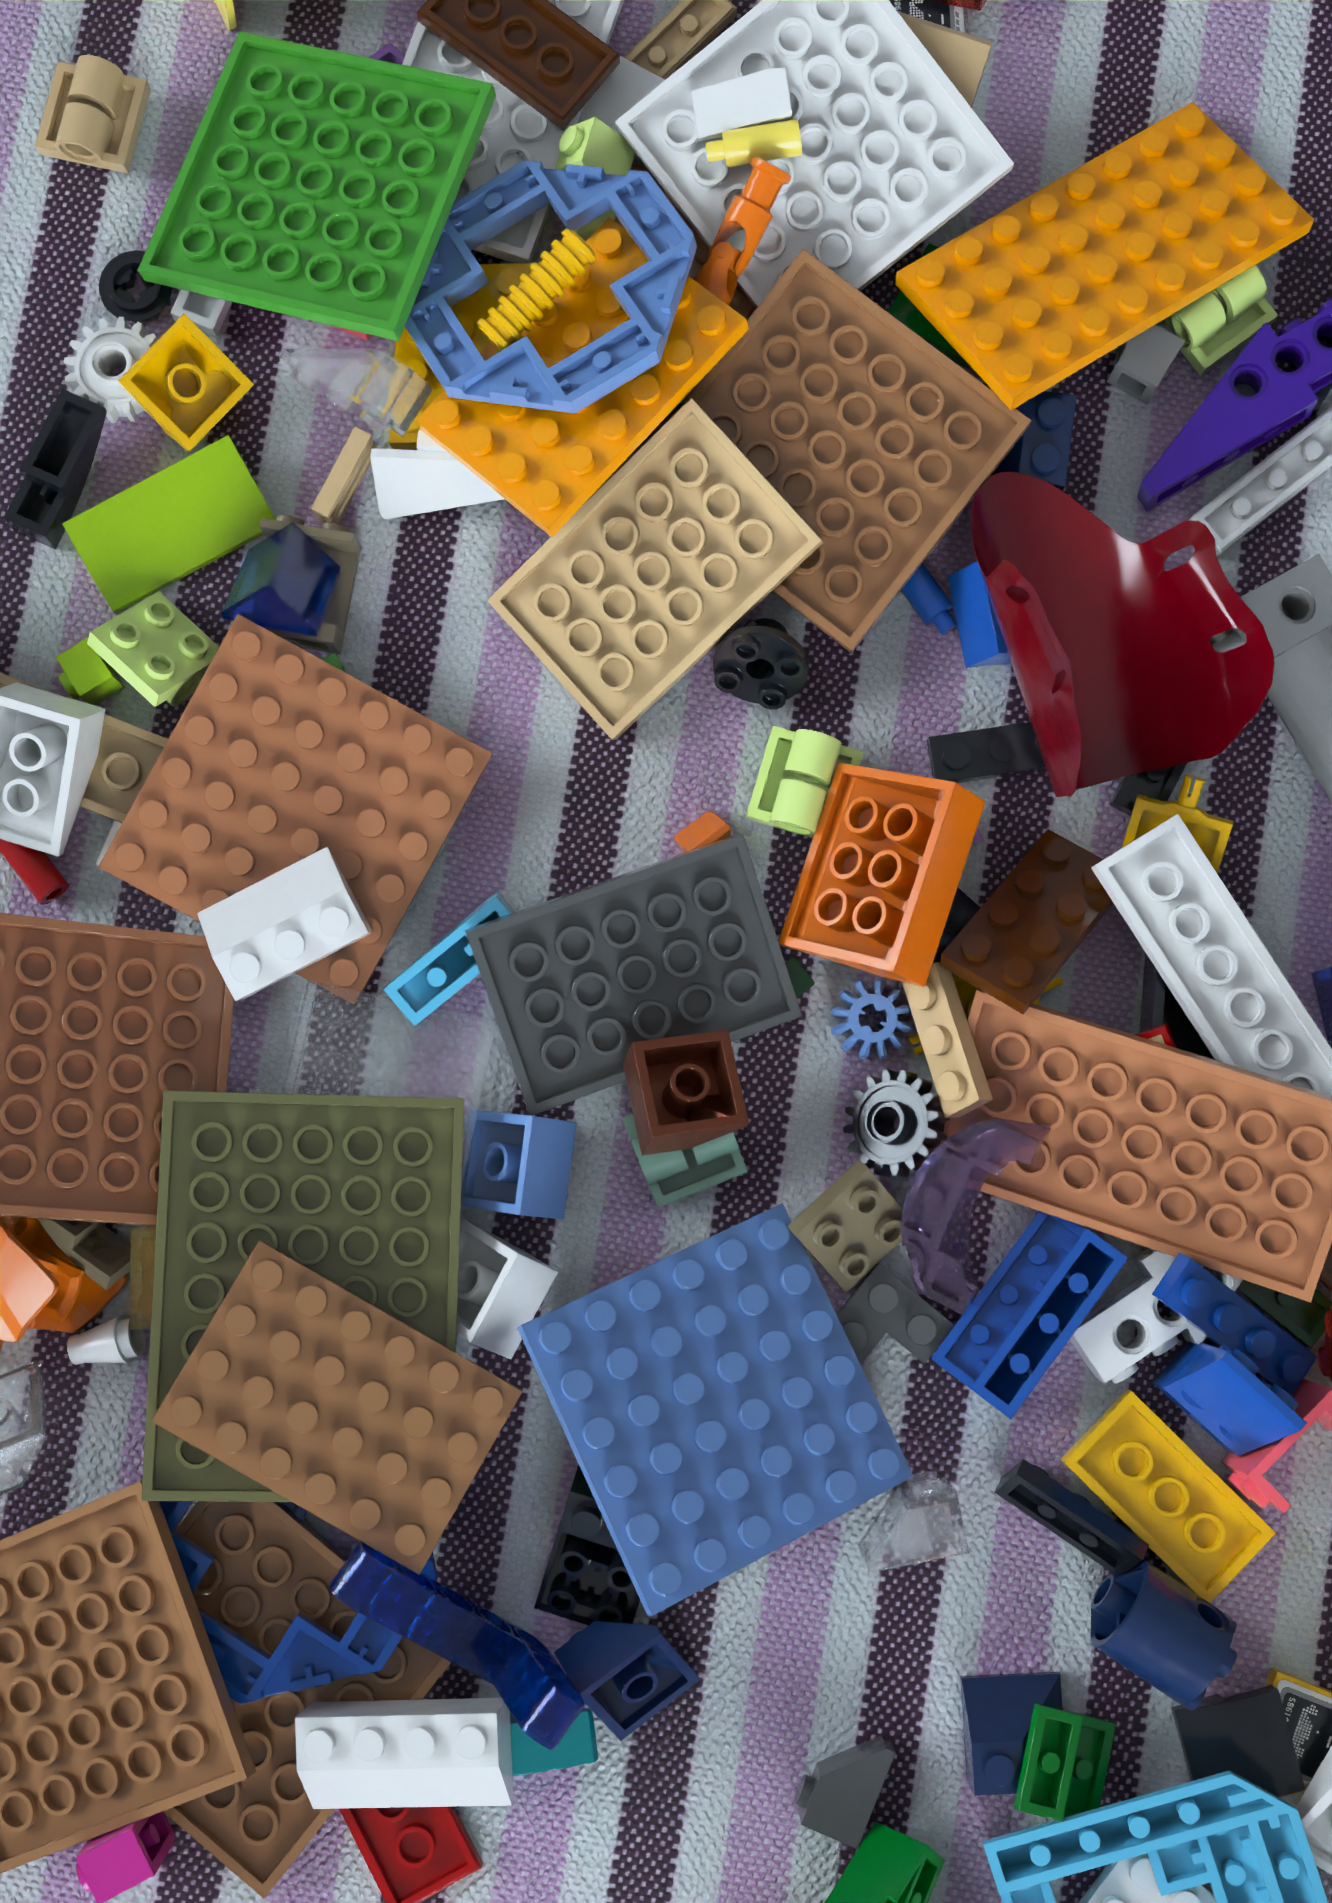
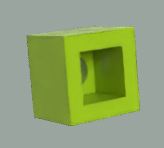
(87, 674)

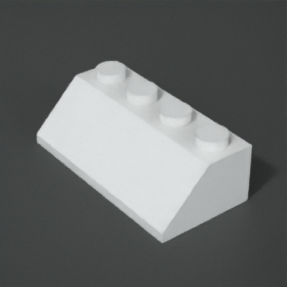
(405, 1753)

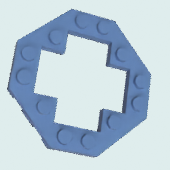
(518, 372)

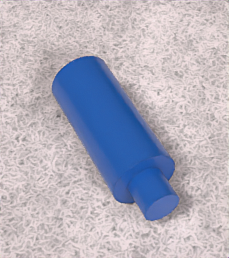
(929, 600)

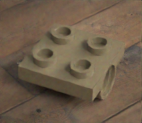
(850, 1226)

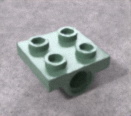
(689, 1170)

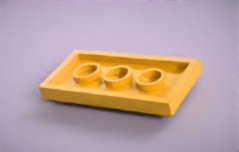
(1167, 1496)

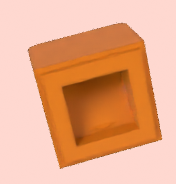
(702, 831)

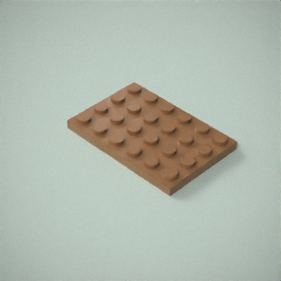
(338, 1406)

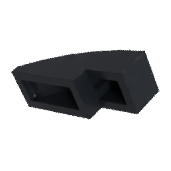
(56, 469)

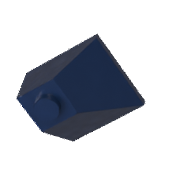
(625, 1672)
(997, 1725)

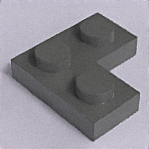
(889, 1306)

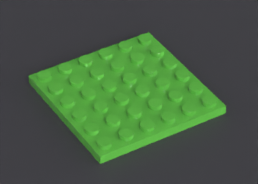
(318, 184)

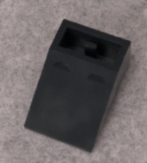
(585, 1570)

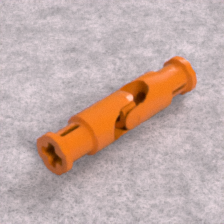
(747, 213)

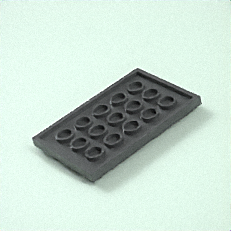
(632, 962)

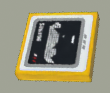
(1308, 1718)

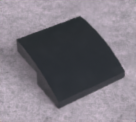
(1242, 1736)

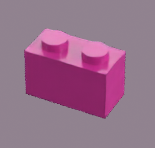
(124, 1856)

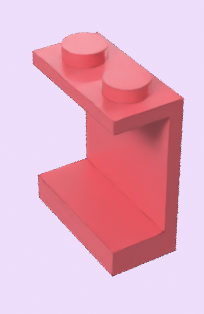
(1248, 1468)

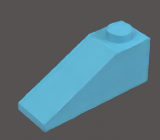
(444, 966)

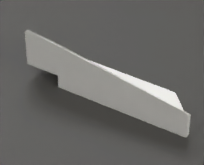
(424, 480)

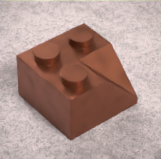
(684, 1091)

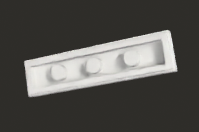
(1269, 484)

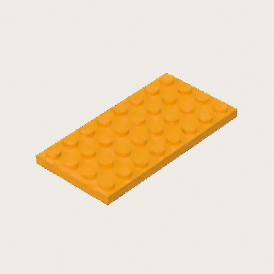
(1102, 254)

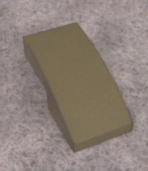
(92, 1248)

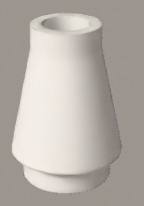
(107, 1343)

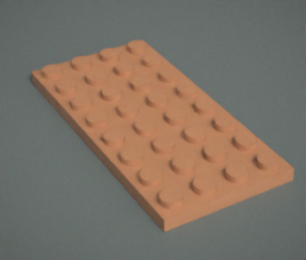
(1160, 1145)

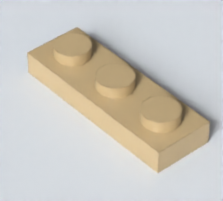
(948, 1043)

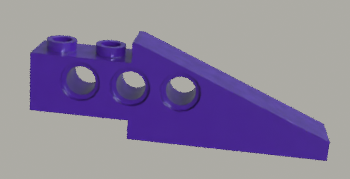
(1235, 424)

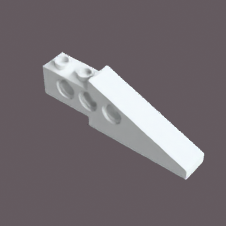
(1097, 1335)

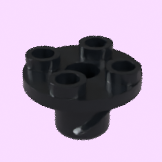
(760, 664)

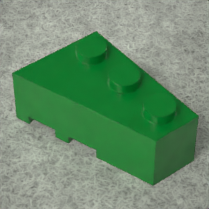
(888, 1870)

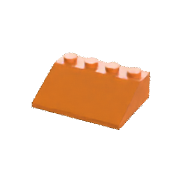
(882, 871)

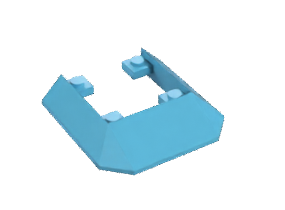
(1193, 1833)

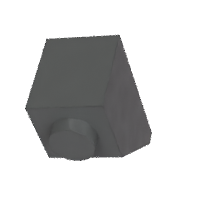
(845, 1790)

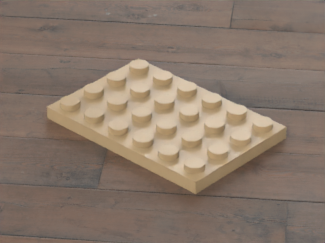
(654, 570)

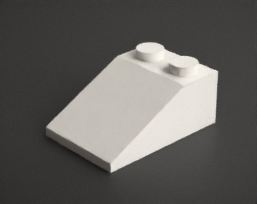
(44, 764)

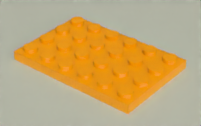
(557, 459)

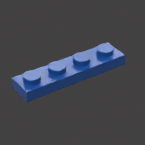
(1234, 1323)

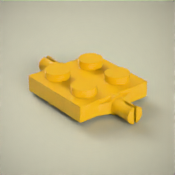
(1208, 830)

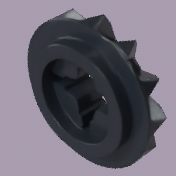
(120, 276)

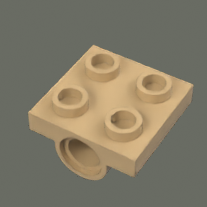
(93, 114)

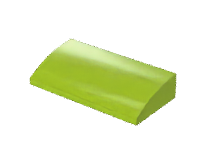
(169, 524)

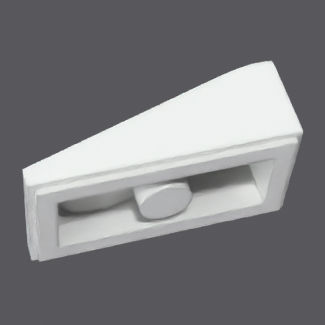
(742, 103)

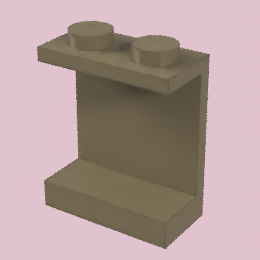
(345, 551)

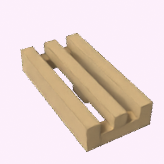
(344, 478)

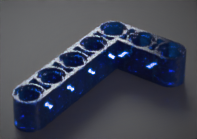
(466, 1635)

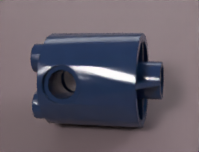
(1162, 1632)

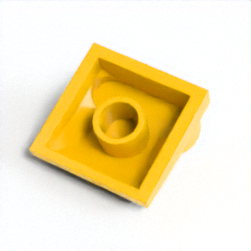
(185, 383)

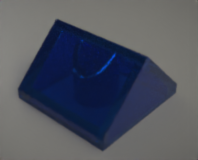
(284, 583)

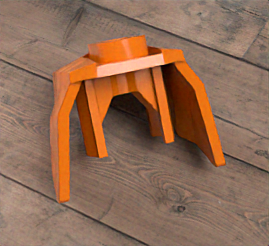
(42, 1284)

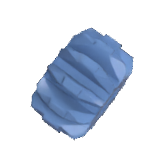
(864, 1034)

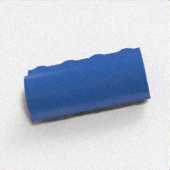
(1028, 1310)

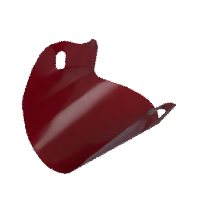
(1111, 641)

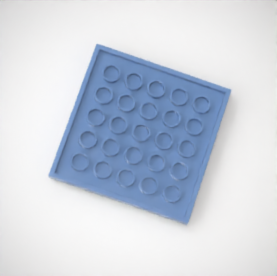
(714, 1407)

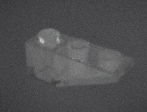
(362, 379)

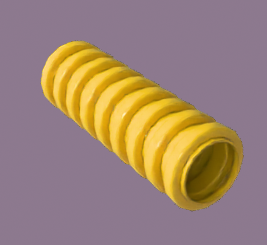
(537, 290)

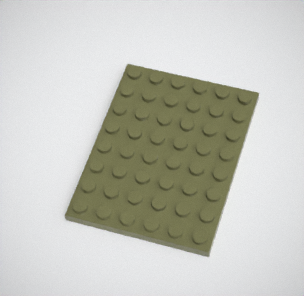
(331, 1181)

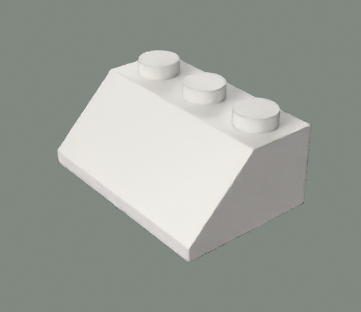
(282, 924)

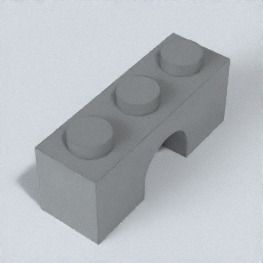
(1145, 361)

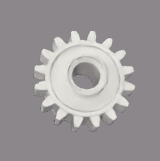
(99, 357)

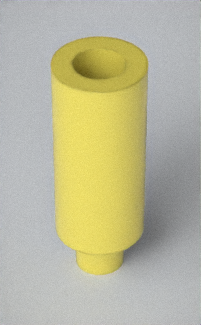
(760, 141)

